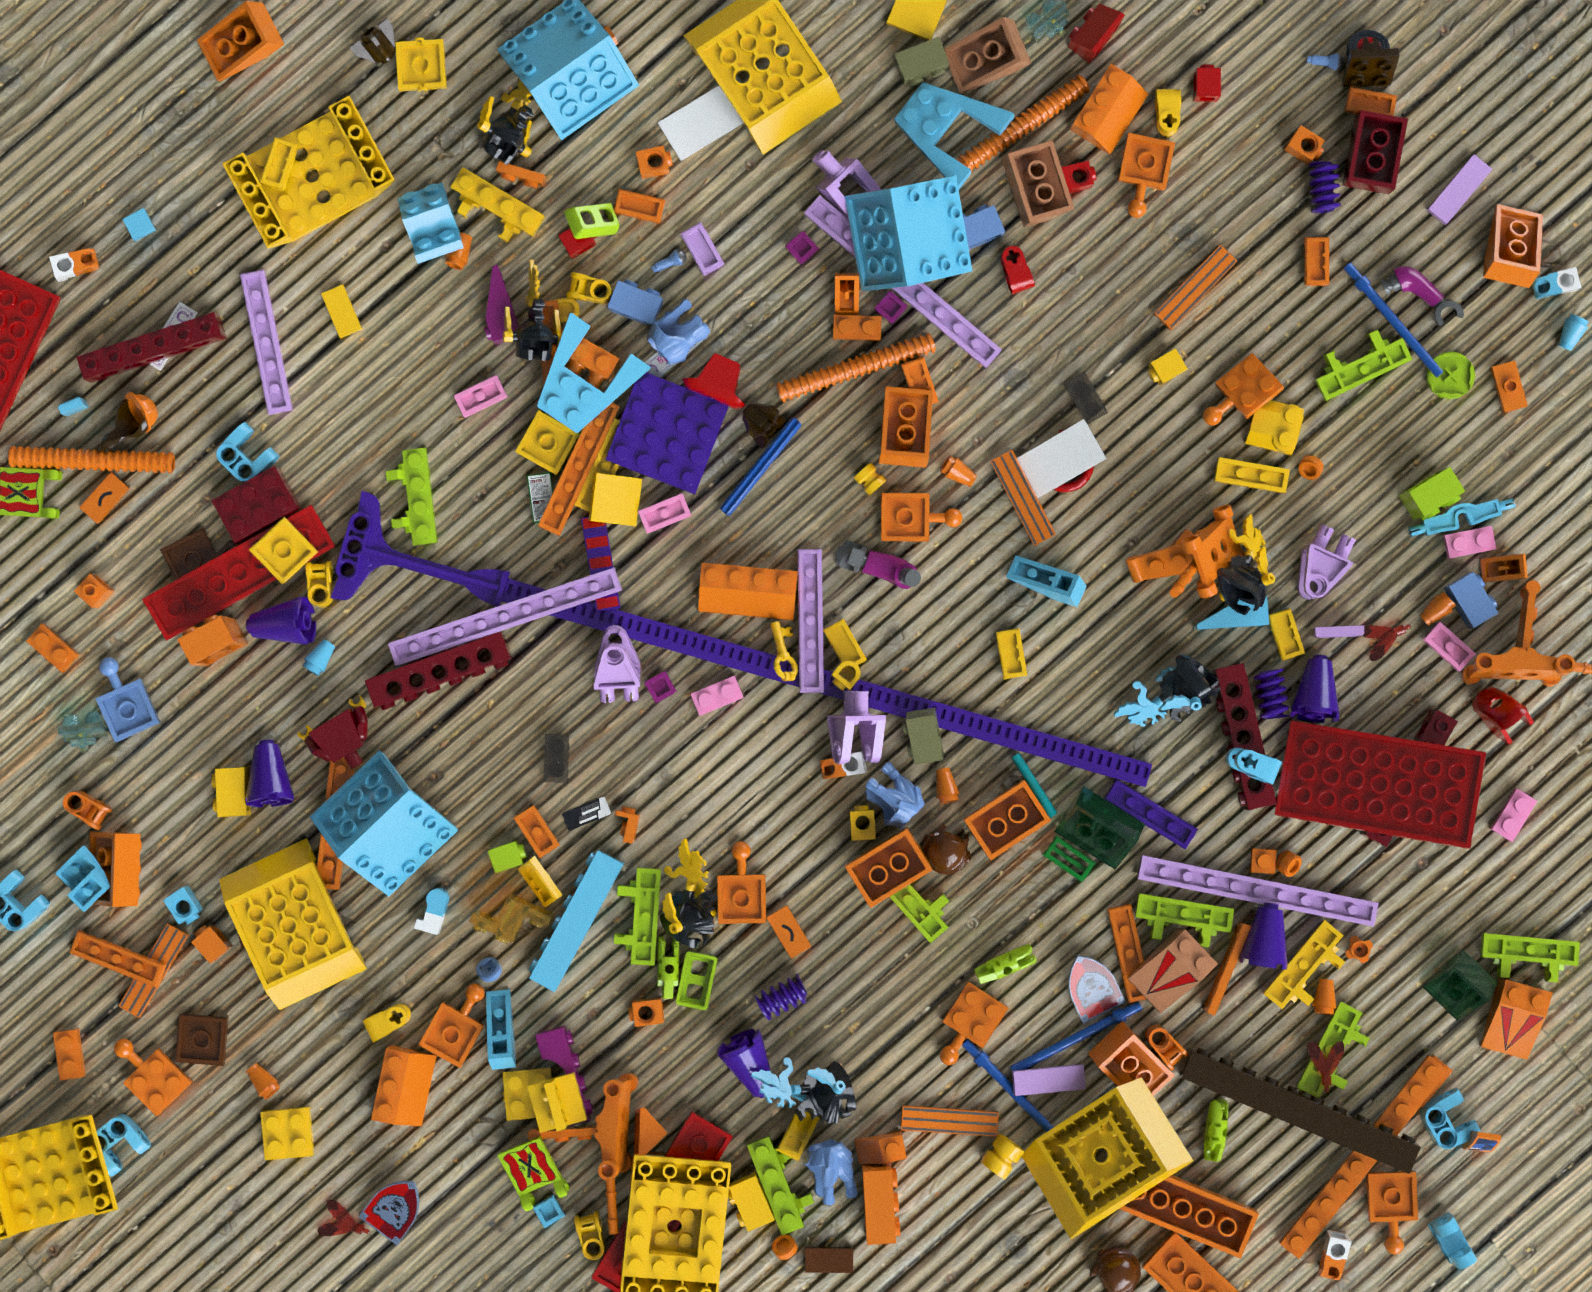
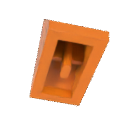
(846, 293)
(1504, 568)
(647, 1132)

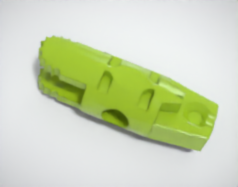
(1006, 964)
(670, 978)
(1216, 1130)

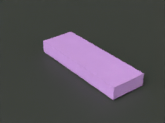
(1459, 189)
(1048, 1079)

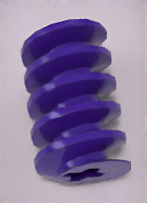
(1324, 186)
(1271, 694)
(782, 997)

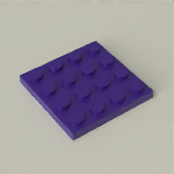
(667, 432)

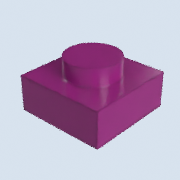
(801, 247)
(890, 307)
(660, 687)

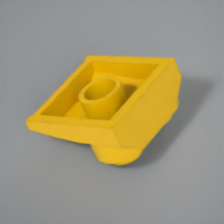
(1276, 427)

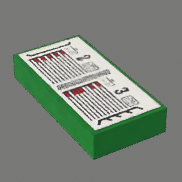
(540, 492)

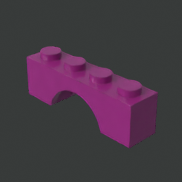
(556, 1046)

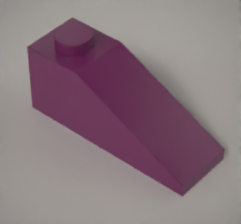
(497, 301)

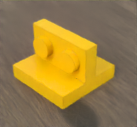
(557, 1102)

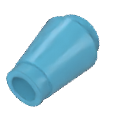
(1572, 331)
(319, 657)

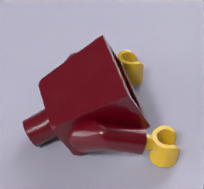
(340, 735)

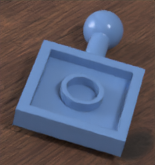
(126, 707)

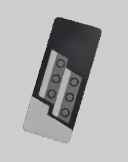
(586, 813)

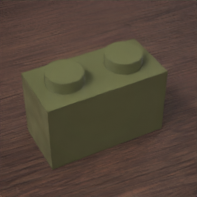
(921, 61)
(924, 736)

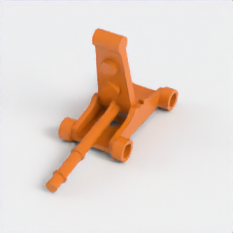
(1191, 556)
(1521, 660)
(611, 1134)

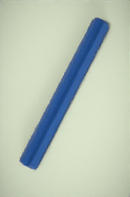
(760, 466)

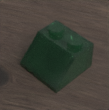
(1461, 985)

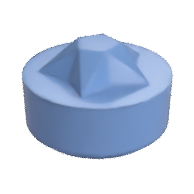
(489, 969)

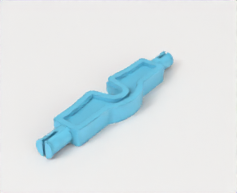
(1473, 513)

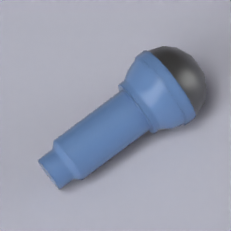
(1333, 61)
(677, 257)

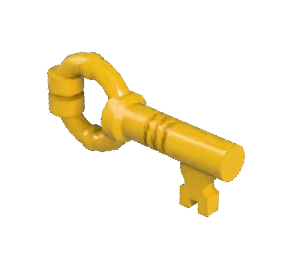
(778, 634)

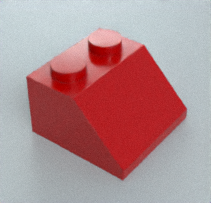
(1095, 32)

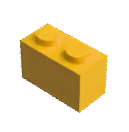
(231, 791)
(751, 1202)

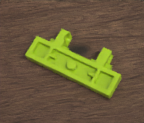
(1381, 359)
(421, 516)
(922, 912)
(1204, 917)
(643, 935)
(1548, 952)
(1342, 1028)
(784, 1203)

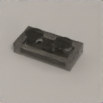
(1085, 398)
(556, 758)

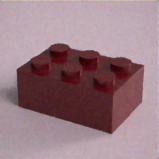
(1375, 152)
(256, 505)

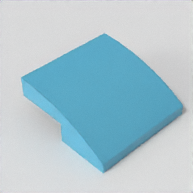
(84, 878)

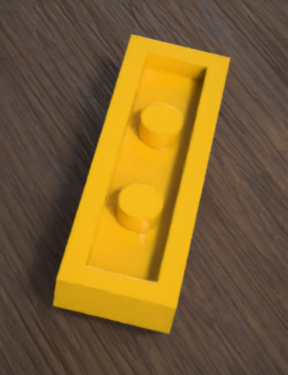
(1251, 475)

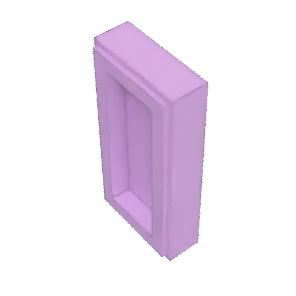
(702, 249)
(1338, 631)

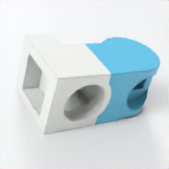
(1556, 283)
(437, 905)

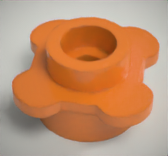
(1365, 947)

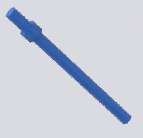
(1362, 283)
(1117, 1016)
(982, 1060)

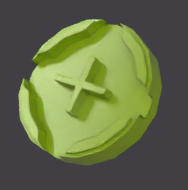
(1456, 378)

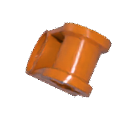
(91, 810)
(1168, 1048)

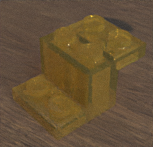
(511, 919)

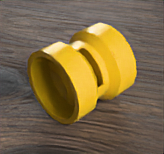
(870, 479)

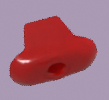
(718, 381)
(1503, 716)

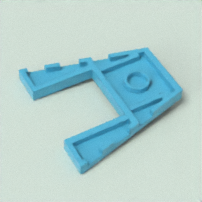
(930, 115)
(571, 397)

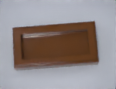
(828, 1259)

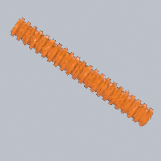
(1026, 122)
(856, 367)
(91, 459)

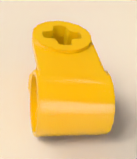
(1167, 108)
(584, 289)
(319, 581)
(384, 1023)
(590, 1233)

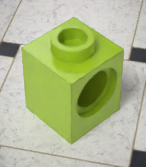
(507, 856)

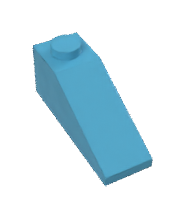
(1047, 580)
(1229, 618)
(500, 1030)

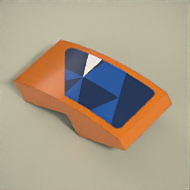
(1482, 1142)

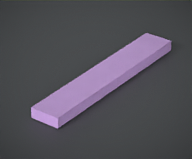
(266, 342)
(810, 621)

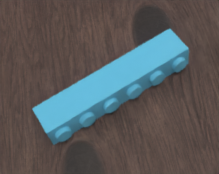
(576, 920)

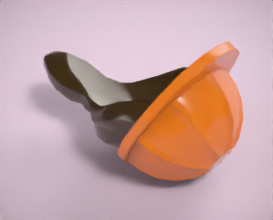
(133, 419)

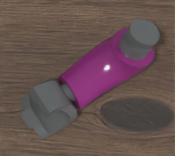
(1413, 281)
(881, 565)

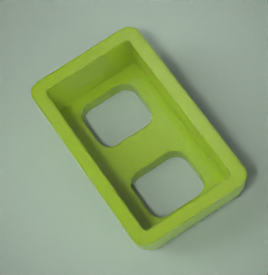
(598, 228)
(688, 977)

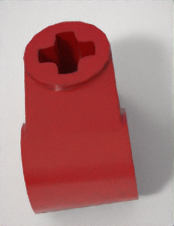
(1017, 275)

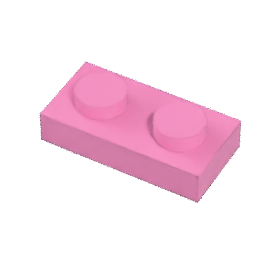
(480, 396)
(664, 513)
(1469, 542)
(1449, 646)
(717, 695)
(1513, 815)

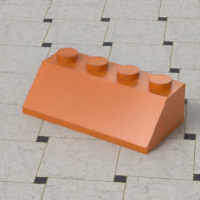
(747, 591)

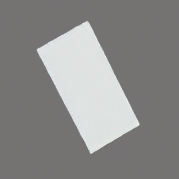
(700, 122)
(1061, 458)

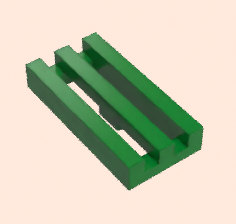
(1052, 846)

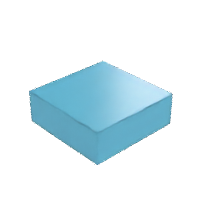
(139, 224)
(73, 406)
(549, 1211)

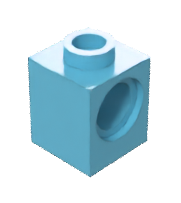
(173, 904)

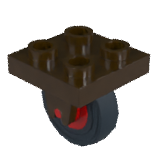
(1369, 60)

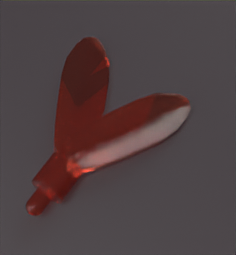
(1387, 637)
(1324, 1065)
(345, 1222)

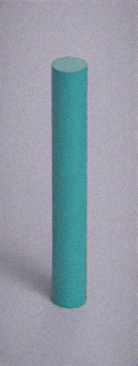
(1034, 785)

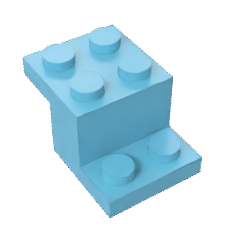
(430, 222)

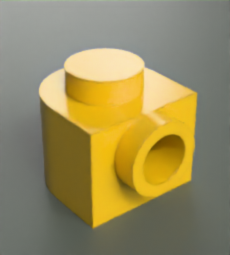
(846, 675)

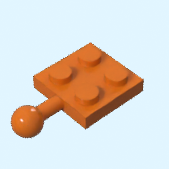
(1145, 164)
(1246, 387)
(907, 517)
(741, 895)
(974, 1018)
(453, 1031)
(156, 1080)
(1390, 1200)

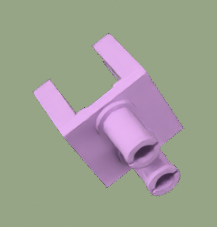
(835, 173)
(1321, 565)
(617, 666)
(842, 728)

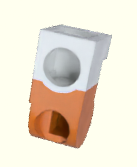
(74, 264)
(855, 766)
(1334, 1254)

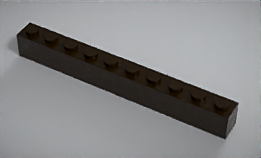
(1301, 1111)

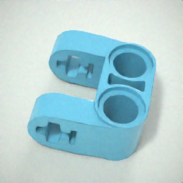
(240, 460)
(1255, 765)
(13, 906)
(1442, 1123)
(132, 1134)
(1452, 1241)

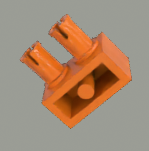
(596, 360)

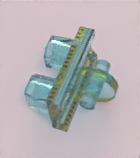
(1051, 22)
(82, 734)

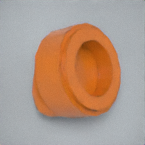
(1310, 467)
(1288, 863)
(784, 1247)

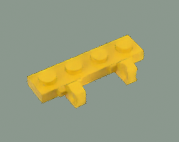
(481, 193)
(1316, 950)

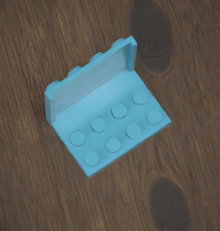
(569, 66)
(908, 234)
(381, 825)

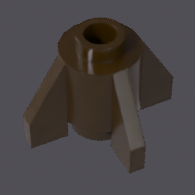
(376, 44)
(762, 421)

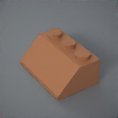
(1037, 183)

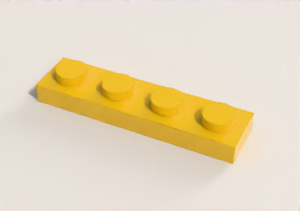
(599, 466)

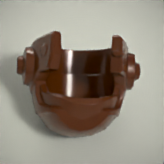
(946, 851)
(1117, 1269)

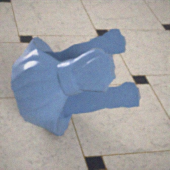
(674, 339)
(897, 804)
(828, 1162)

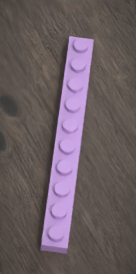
(917, 295)
(505, 616)
(1257, 890)

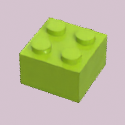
(1431, 493)

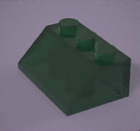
(1100, 828)

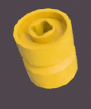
(1002, 1156)

